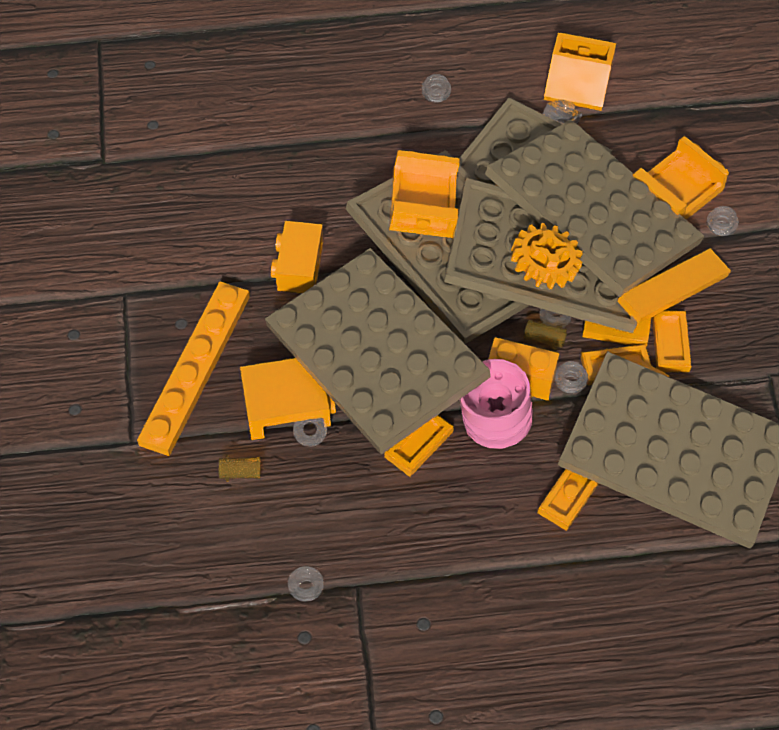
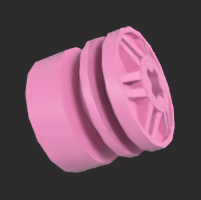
(500, 408)

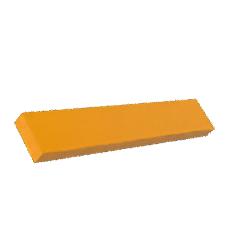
(571, 491)

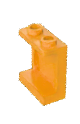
(685, 178)
(424, 194)
(281, 395)

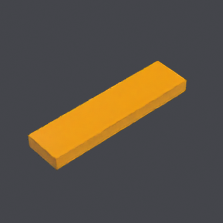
(673, 286)

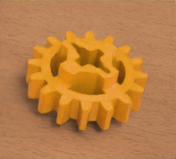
(544, 254)

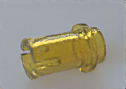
(545, 334)
(239, 468)

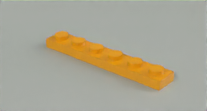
(193, 369)

